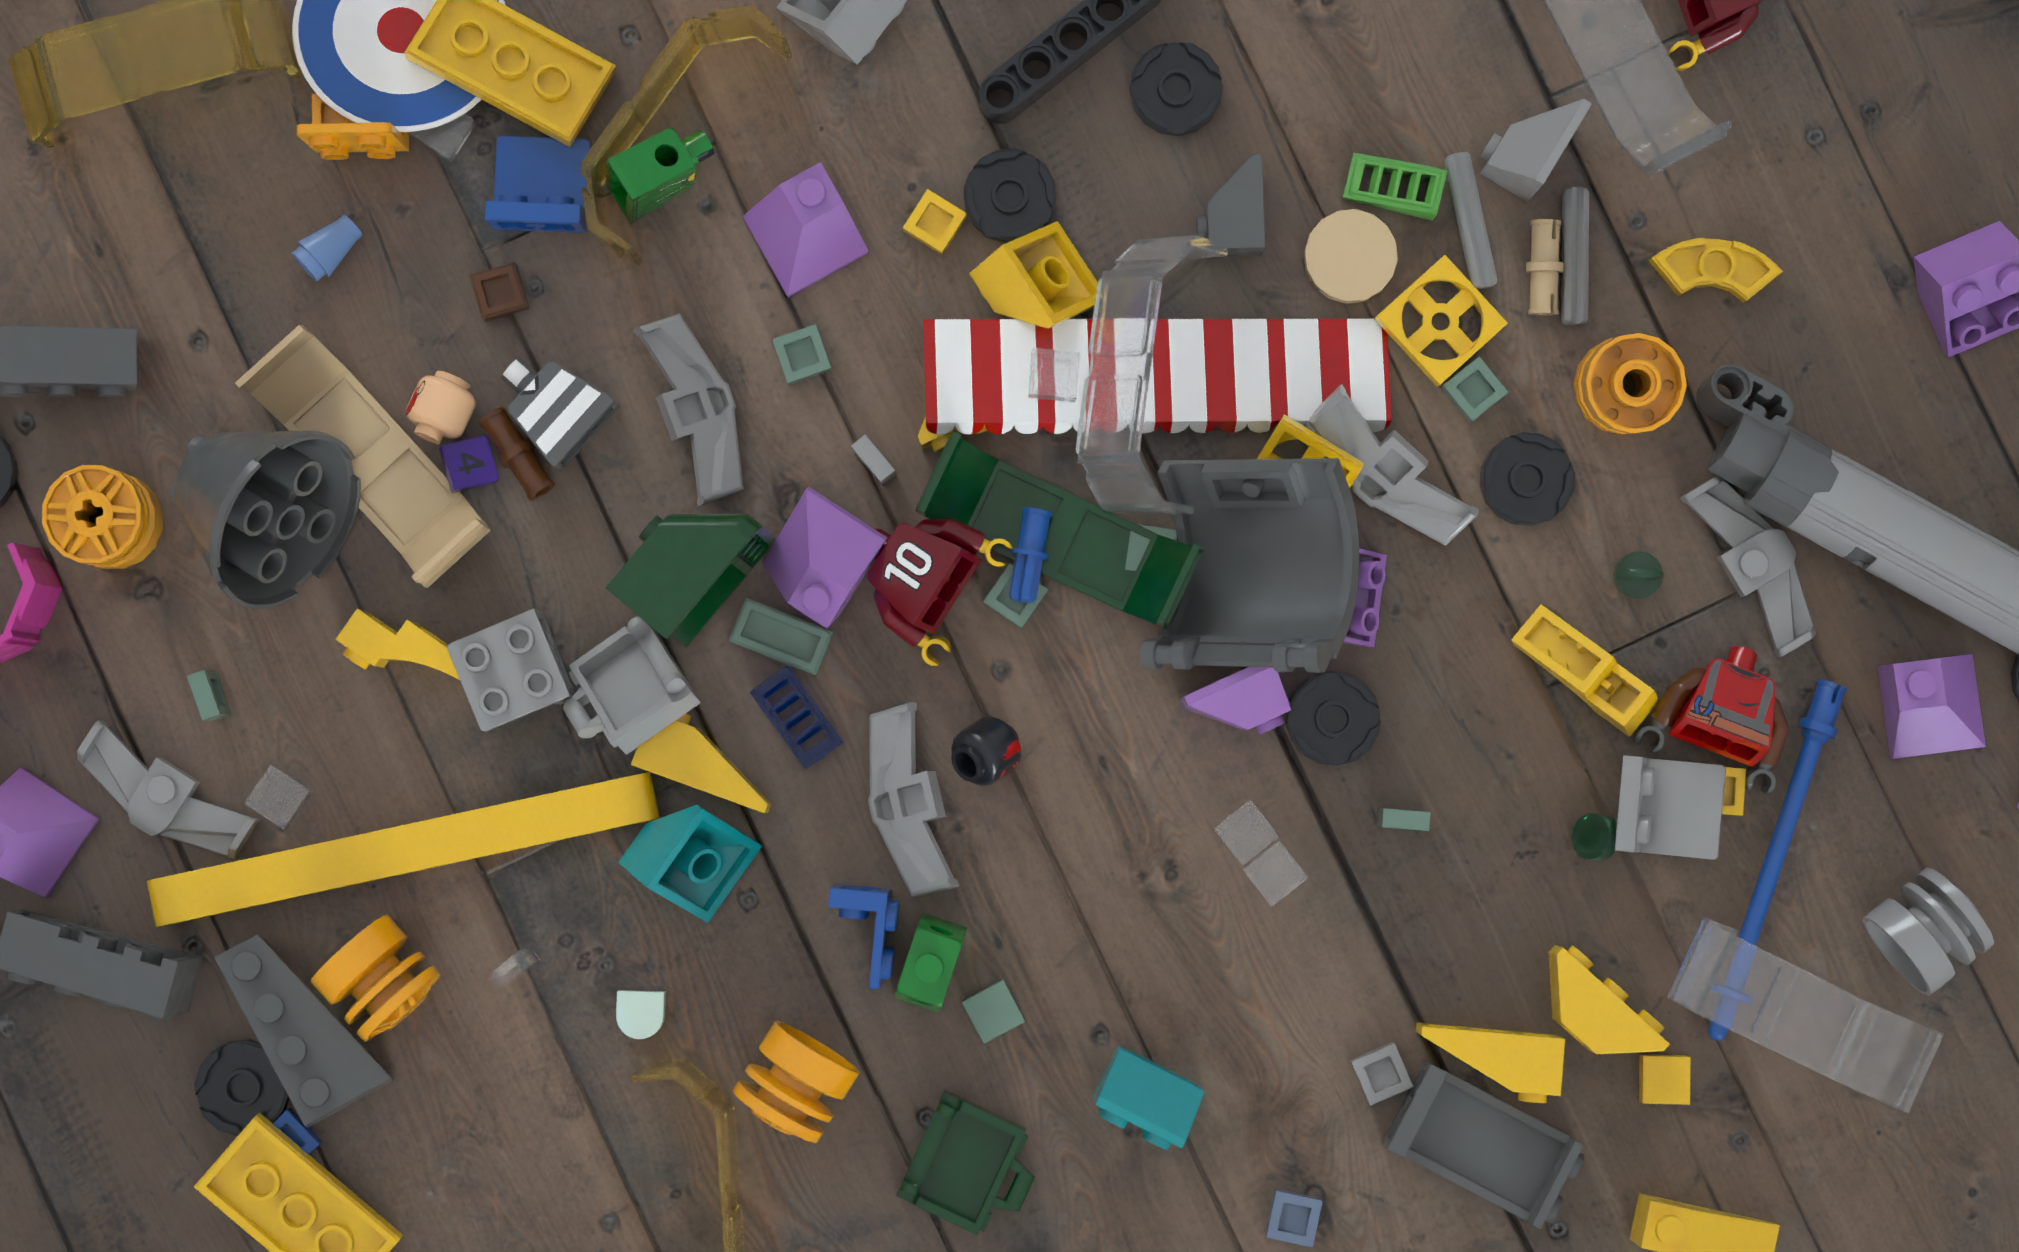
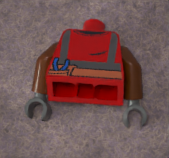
(1727, 713)

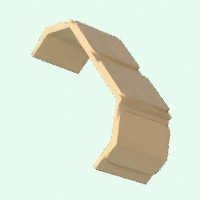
(399, 482)

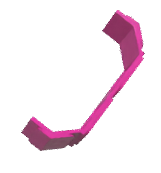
(34, 603)

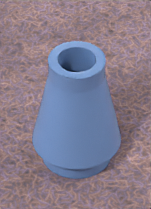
(326, 248)

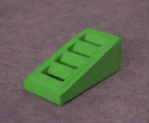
(1397, 169)

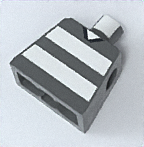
(556, 409)

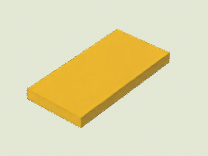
(512, 64)
(290, 1198)

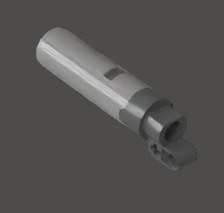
(1859, 510)

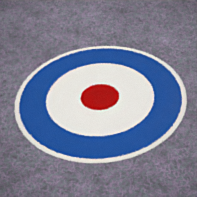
(359, 65)

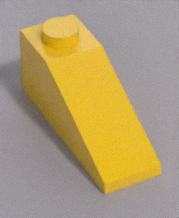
(691, 758)
(1514, 1059)
(1684, 1227)

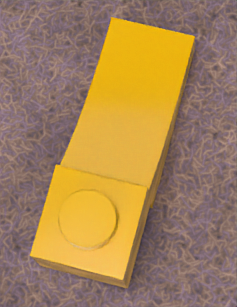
(376, 643)
(1586, 670)

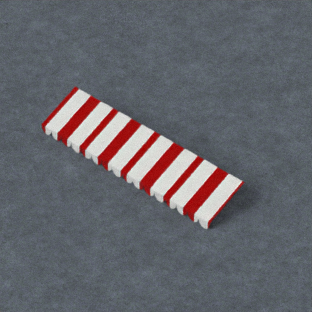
(1198, 373)

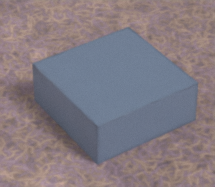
(1293, 1218)

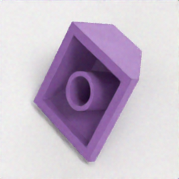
(805, 230)
(821, 557)
(1243, 700)
(1931, 706)
(39, 832)

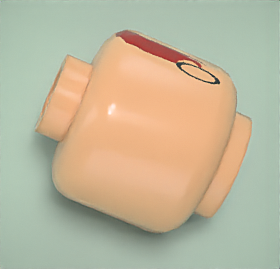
(440, 407)

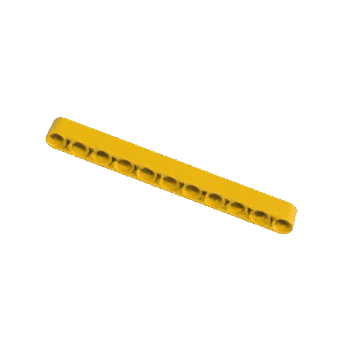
(403, 849)

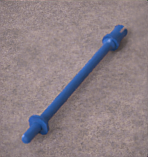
(1816, 731)

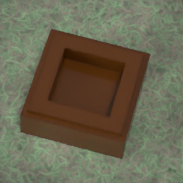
(499, 291)

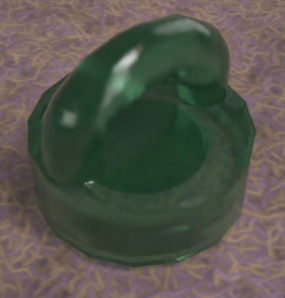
(1638, 575)
(1595, 836)

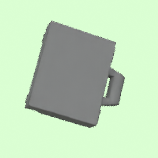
(630, 687)

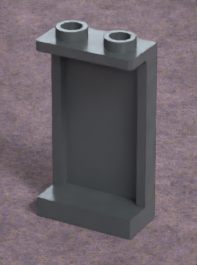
(1484, 1145)

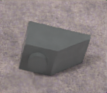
(1236, 212)

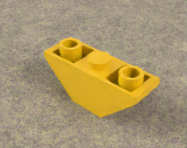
(1596, 1010)

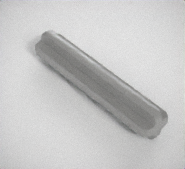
(1470, 220)
(1575, 256)

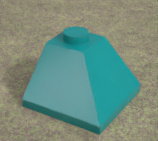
(690, 859)

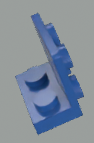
(538, 185)
(856, 903)

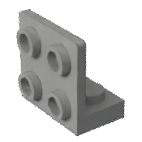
(511, 669)
(1670, 807)

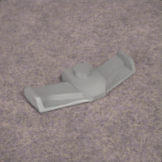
(696, 406)
(1390, 472)
(1757, 561)
(161, 796)
(906, 801)

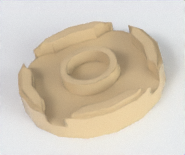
(1350, 256)

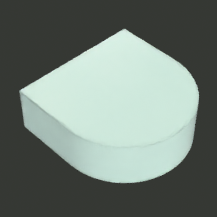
(640, 1012)

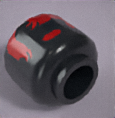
(985, 751)

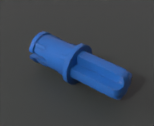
(1029, 554)

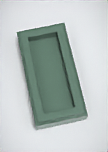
(781, 636)

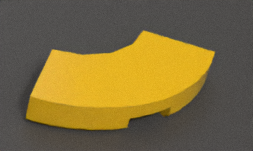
(1715, 264)

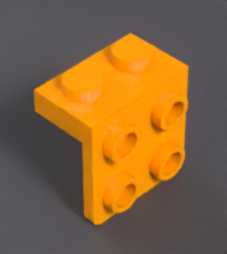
(337, 136)

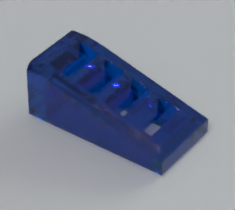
(774, 684)

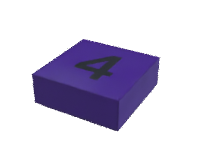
(469, 464)

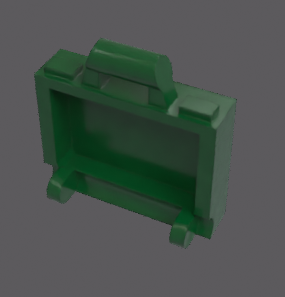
(965, 1163)

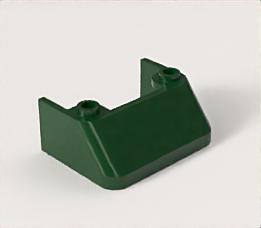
(689, 569)

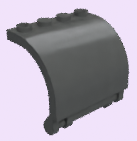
(1273, 565)

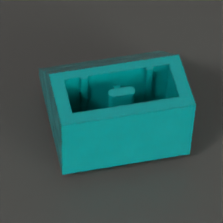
(1147, 1097)

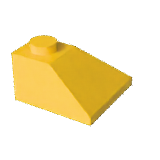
(1037, 278)

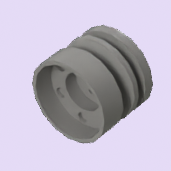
(1937, 924)

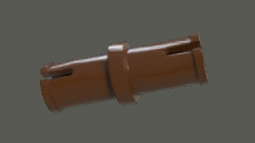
(516, 453)

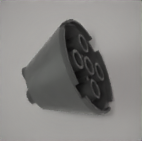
(267, 509)

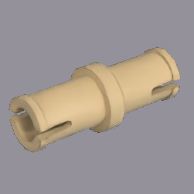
(1544, 267)

